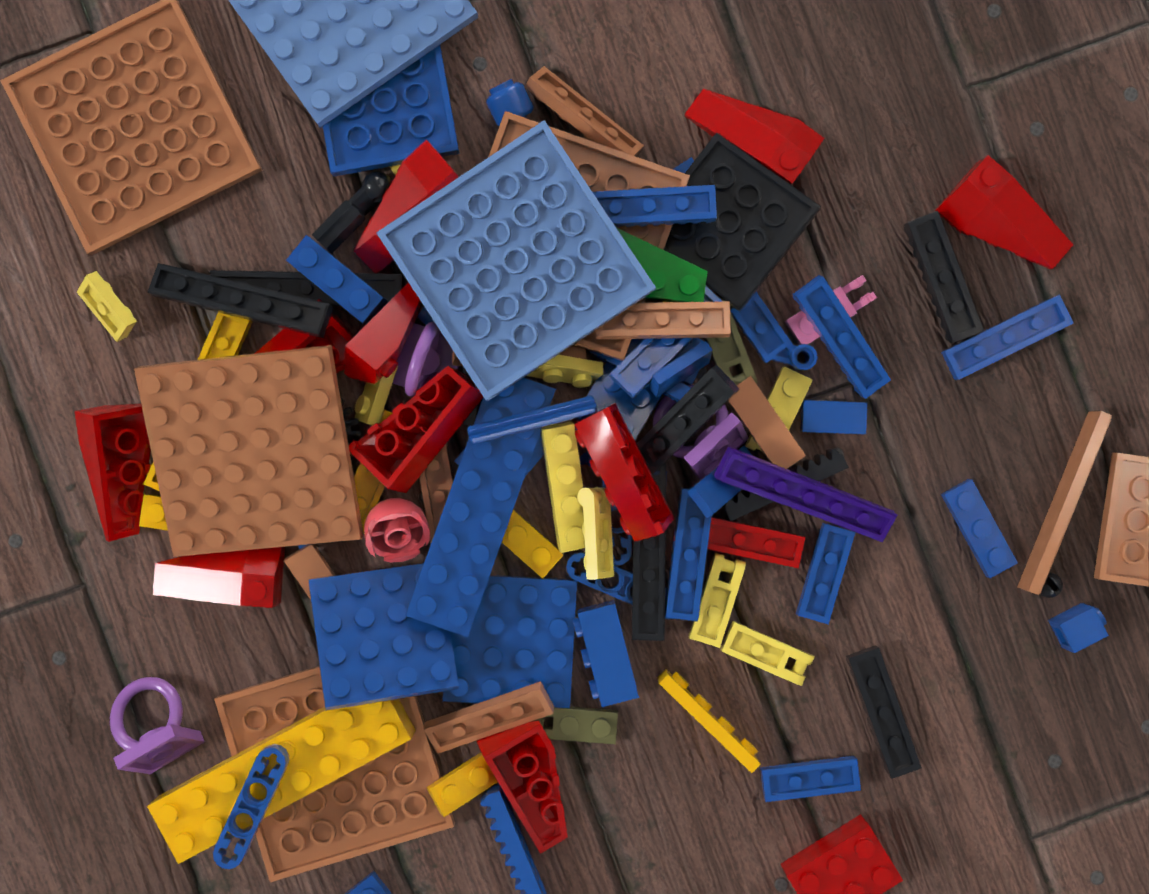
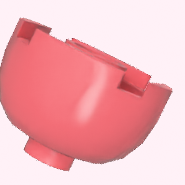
(396, 530)

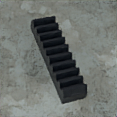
(943, 277)
(686, 417)
(821, 469)
(883, 712)

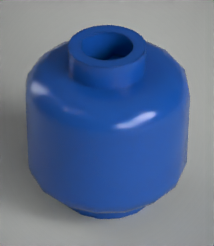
(510, 98)

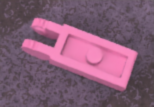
(803, 329)

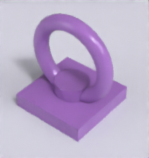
(422, 357)
(711, 443)
(158, 745)

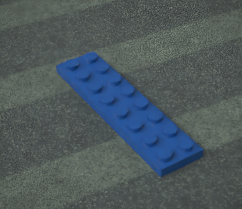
(477, 514)

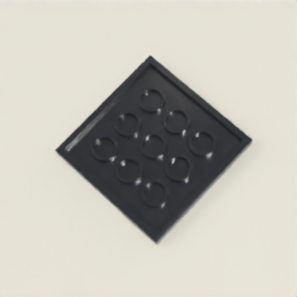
(753, 227)

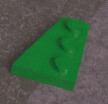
(672, 276)

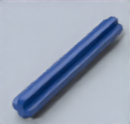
(532, 419)

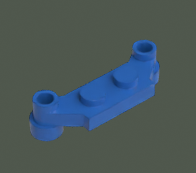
(768, 336)

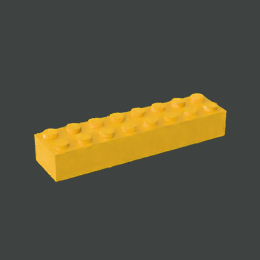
(319, 752)

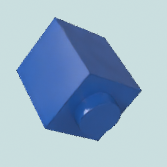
(1079, 627)

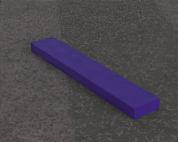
(805, 494)

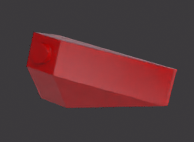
(765, 135)
(416, 180)
(1003, 214)
(380, 342)
(117, 463)
(230, 578)
(528, 776)

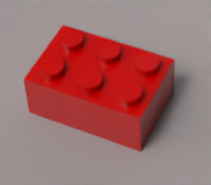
(843, 863)

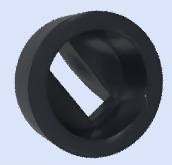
(1057, 582)

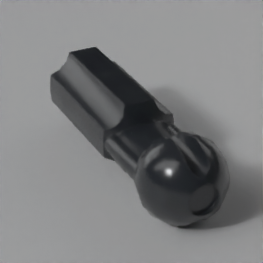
(352, 211)

